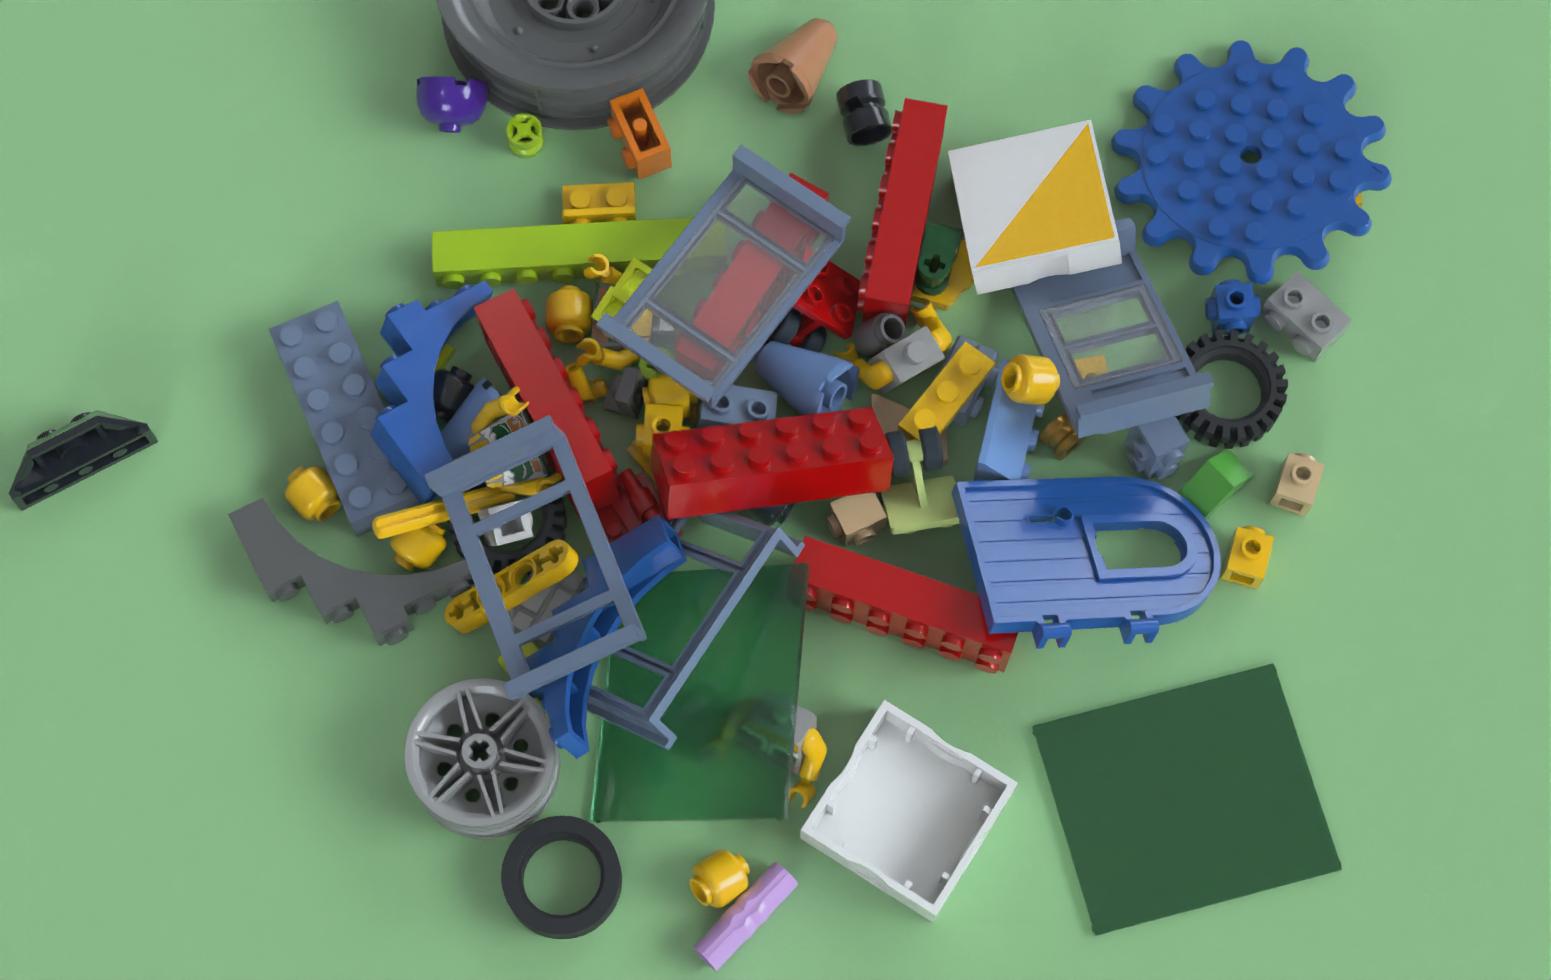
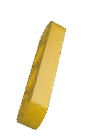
(549, 566)

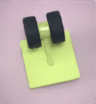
(920, 502)

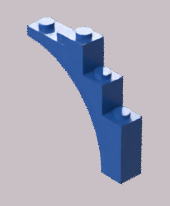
(409, 427)
(643, 560)

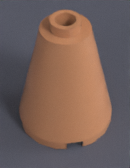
(794, 66)

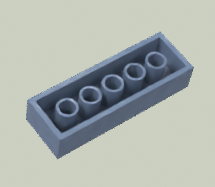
(341, 412)

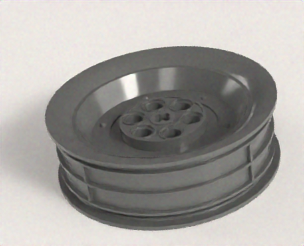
(572, 65)

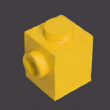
(1247, 556)

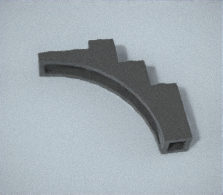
(337, 591)

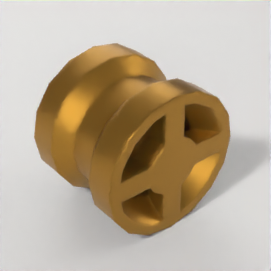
(1060, 437)

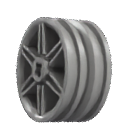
(497, 810)

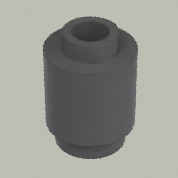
(878, 334)

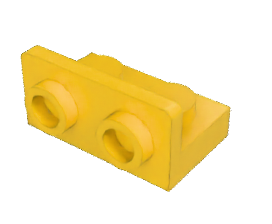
(598, 203)

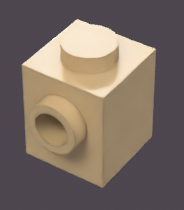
(1297, 483)
(856, 518)

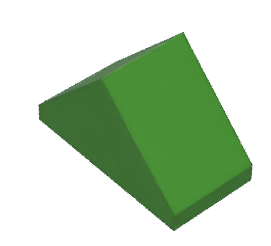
(1215, 482)

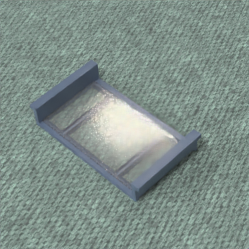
(729, 278)

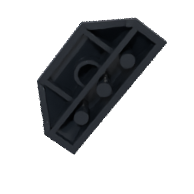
(76, 453)

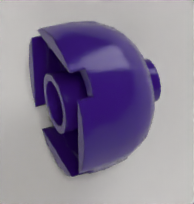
(451, 101)

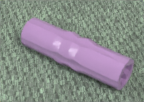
(745, 916)

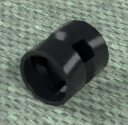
(864, 112)

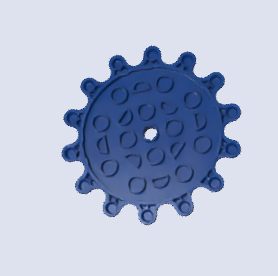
(1242, 210)

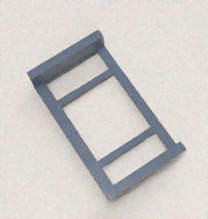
(489, 462)
(646, 721)

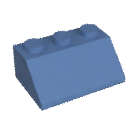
(1007, 437)

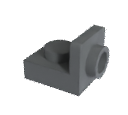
(626, 393)

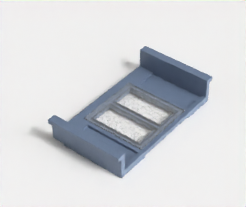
(1112, 345)

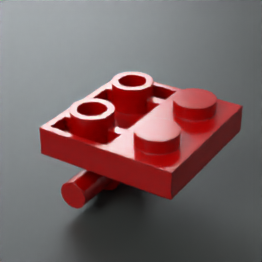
(636, 506)

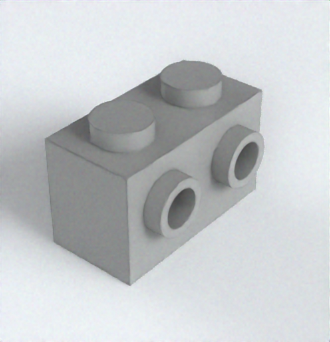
(1305, 316)

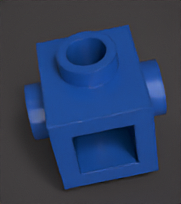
(1232, 307)

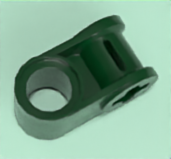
(937, 255)

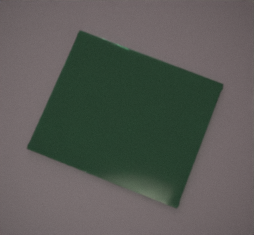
(728, 716)
(1185, 799)

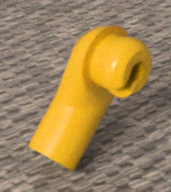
(587, 389)

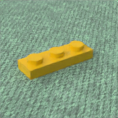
(948, 392)

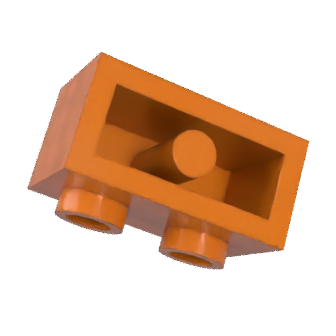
(640, 134)

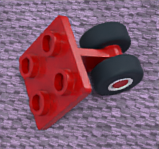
(826, 303)

